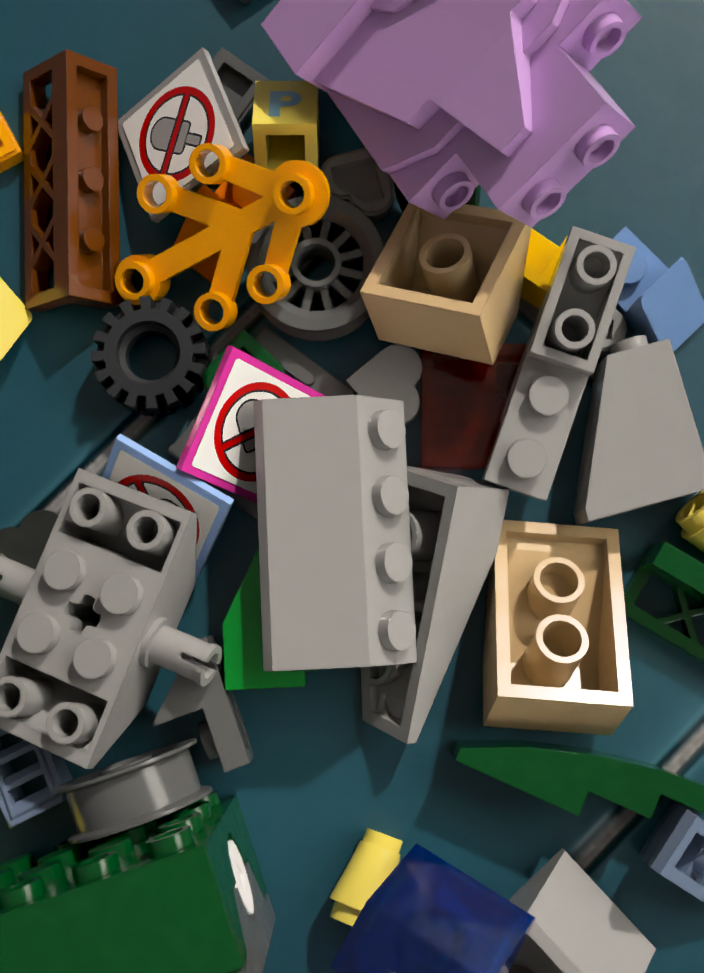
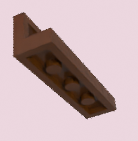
(78, 181)

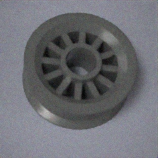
(334, 322)
(132, 791)

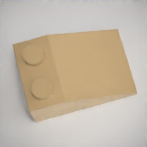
(556, 631)

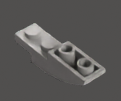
(558, 362)

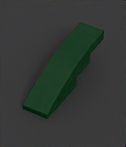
(567, 774)

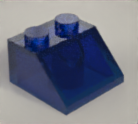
(433, 922)

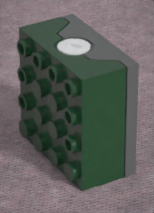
(142, 900)

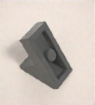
(224, 729)

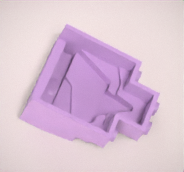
(467, 91)

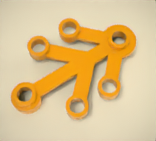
(228, 231)

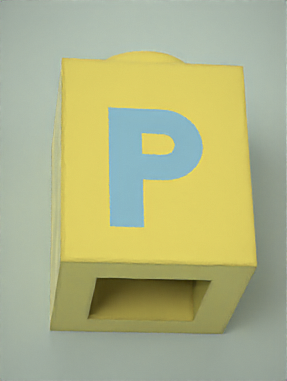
(285, 123)

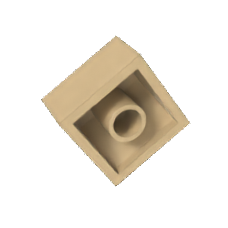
(449, 281)

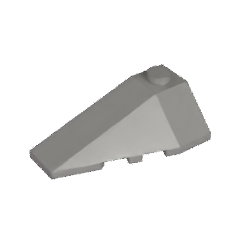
(452, 548)

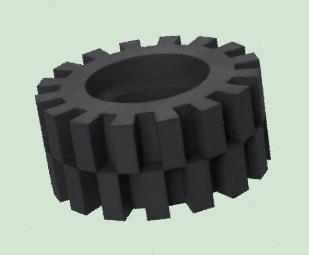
(122, 334)

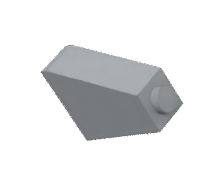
(637, 433)

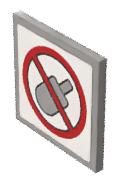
(177, 118)

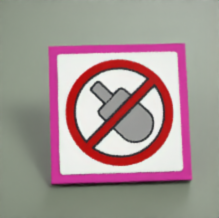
(223, 434)

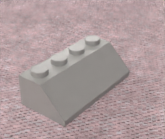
(334, 533)

